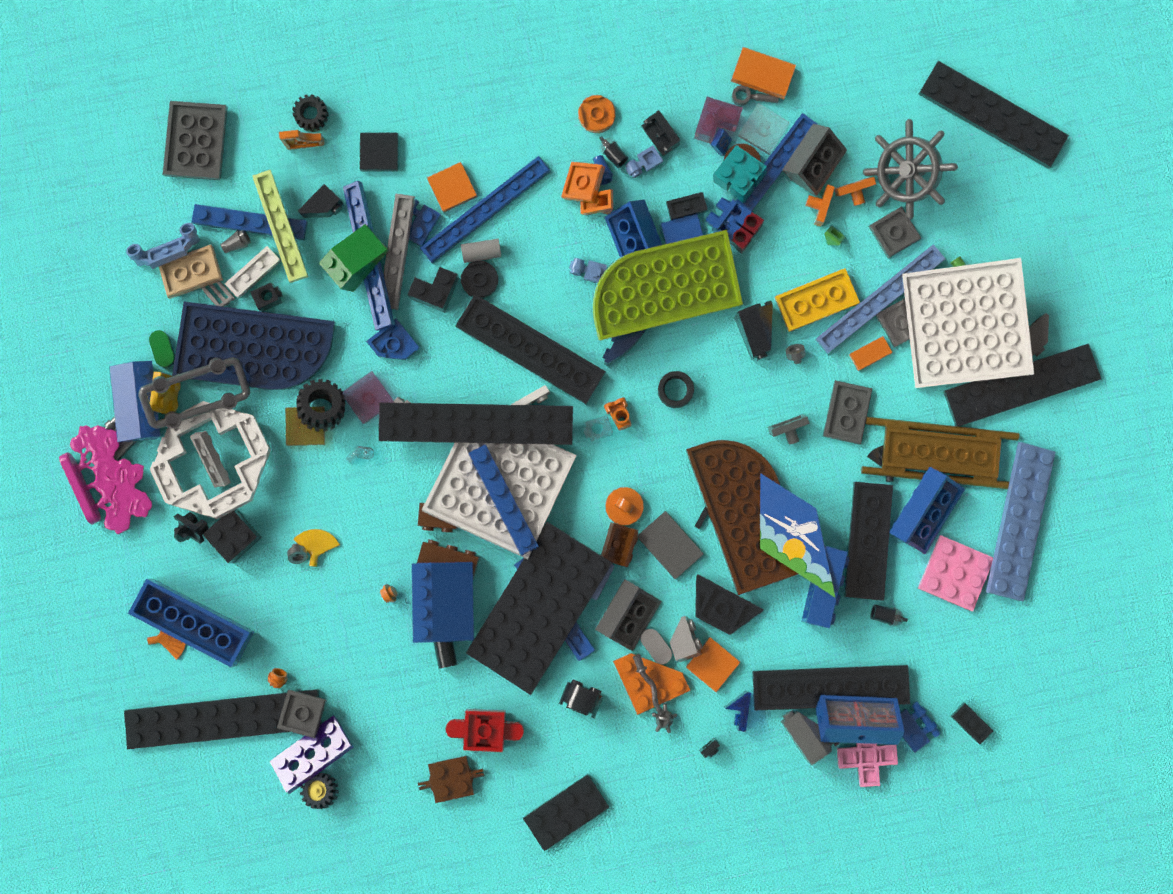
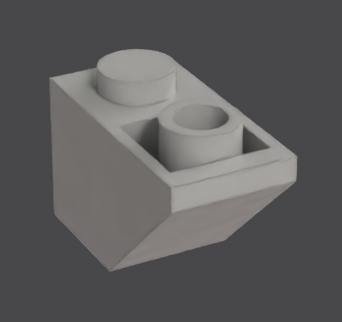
(684, 642)

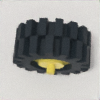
(319, 791)

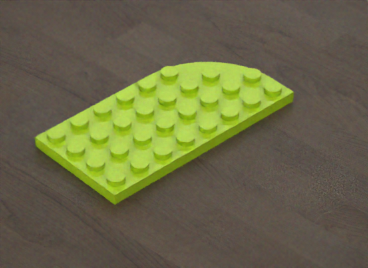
(666, 285)

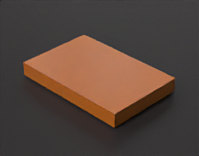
(763, 73)

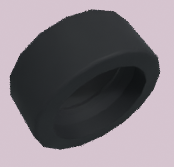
(673, 375)

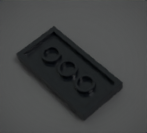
(566, 812)

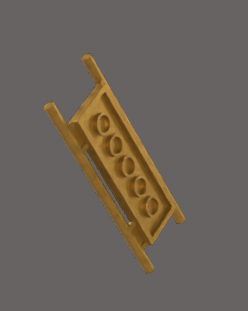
(940, 451)

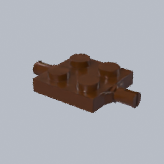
(451, 779)

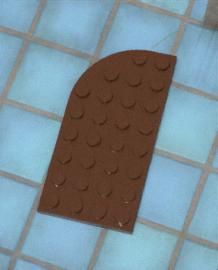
(731, 492)

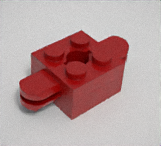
(484, 730)

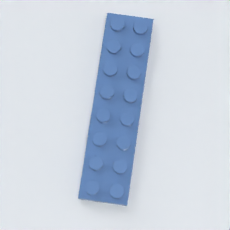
(1020, 521)

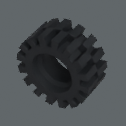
(306, 102)

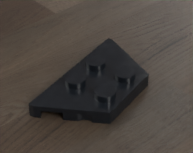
(721, 607)

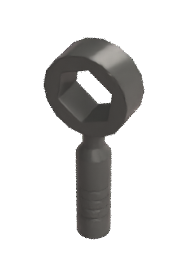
(758, 97)

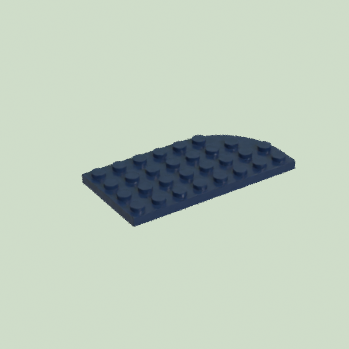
(272, 347)

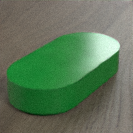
(162, 348)

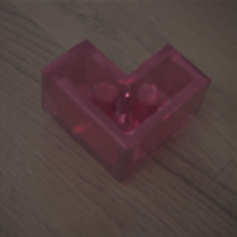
(714, 115)

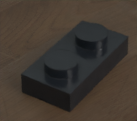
(686, 206)
(971, 723)

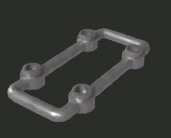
(173, 419)

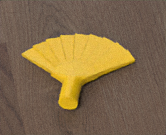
(316, 543)

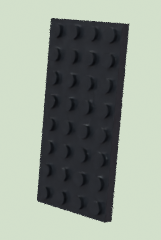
(539, 608)

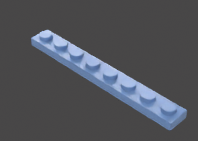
(876, 301)

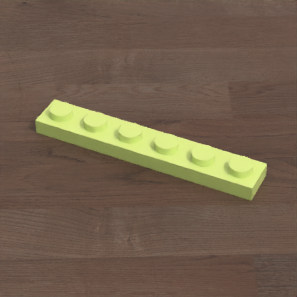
(280, 226)

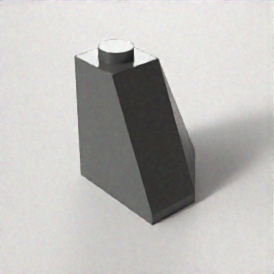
(806, 736)

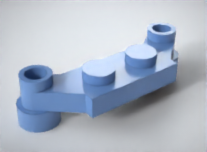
(166, 252)

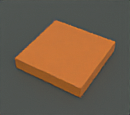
(583, 182)
(452, 187)
(713, 665)

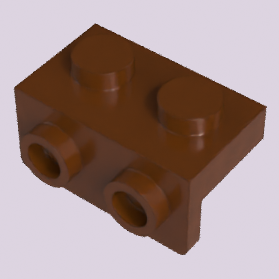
(620, 544)

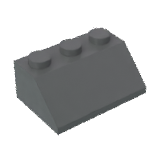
(815, 159)
(628, 615)

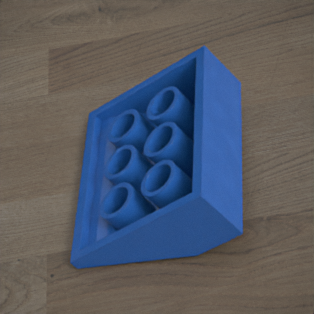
(442, 602)

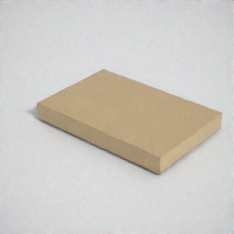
(191, 272)

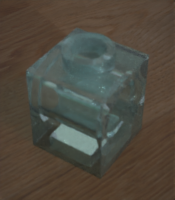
(604, 422)

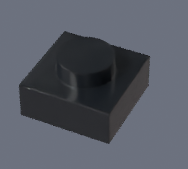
(710, 748)

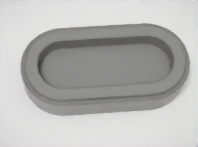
(656, 646)

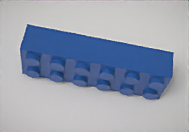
(191, 622)

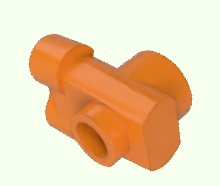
(618, 410)

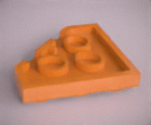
(668, 681)

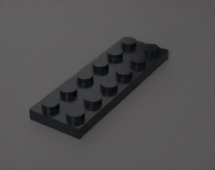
(868, 541)

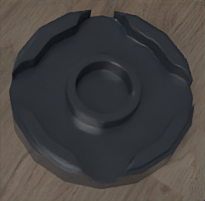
(479, 279)

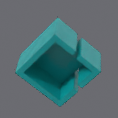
(739, 170)

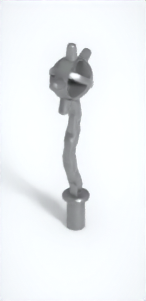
(663, 718)

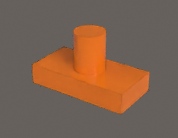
(855, 189)
(821, 204)

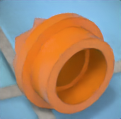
(277, 678)

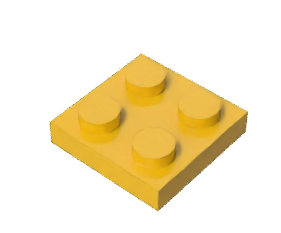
(165, 401)

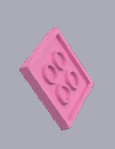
(956, 573)

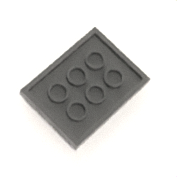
(195, 140)

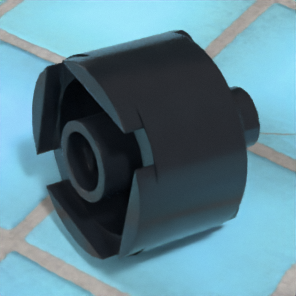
(581, 699)

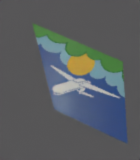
(793, 533)

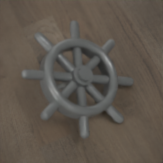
(910, 169)

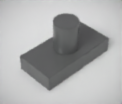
(789, 428)

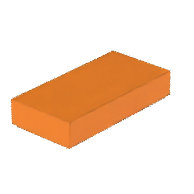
(870, 353)

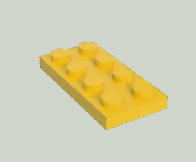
(817, 300)

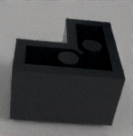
(436, 294)

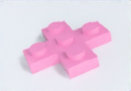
(867, 759)

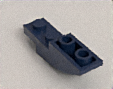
(621, 346)

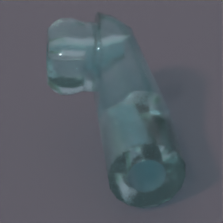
(360, 452)

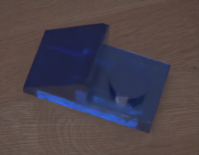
(741, 704)

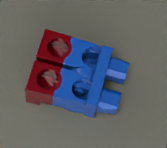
(738, 221)

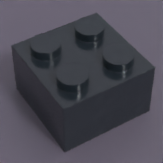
(232, 536)

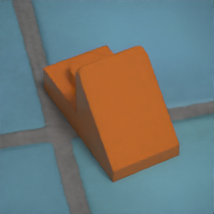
(603, 204)

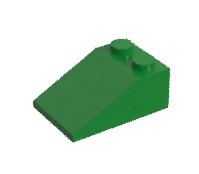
(354, 258)

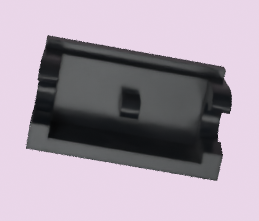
(661, 133)

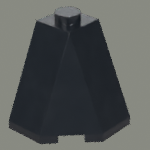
(756, 329)

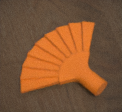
(173, 645)

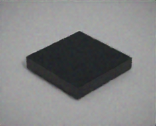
(378, 151)

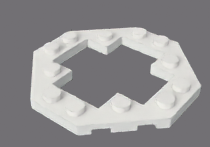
(248, 470)

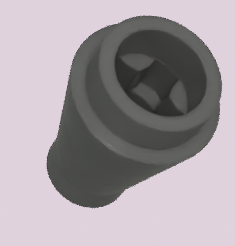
(236, 241)

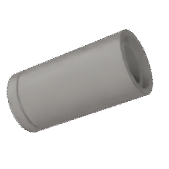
(481, 250)

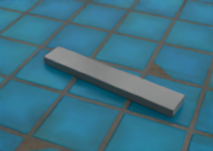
(398, 246)

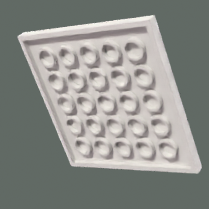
(968, 323)
(530, 472)

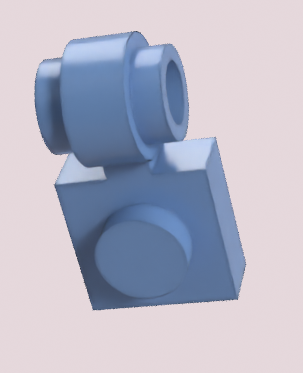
(648, 159)
(592, 271)

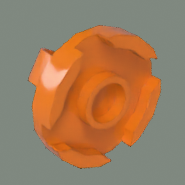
(624, 506)

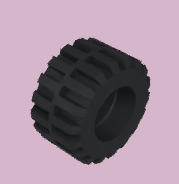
(325, 391)

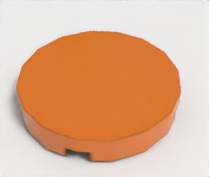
(596, 114)

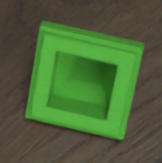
(833, 236)

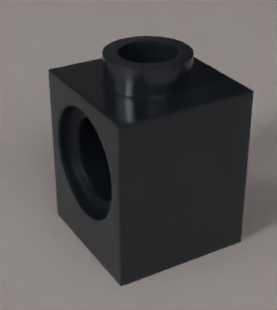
(259, 293)

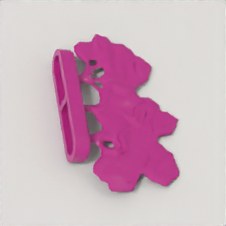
(113, 479)

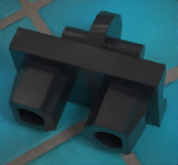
(189, 528)

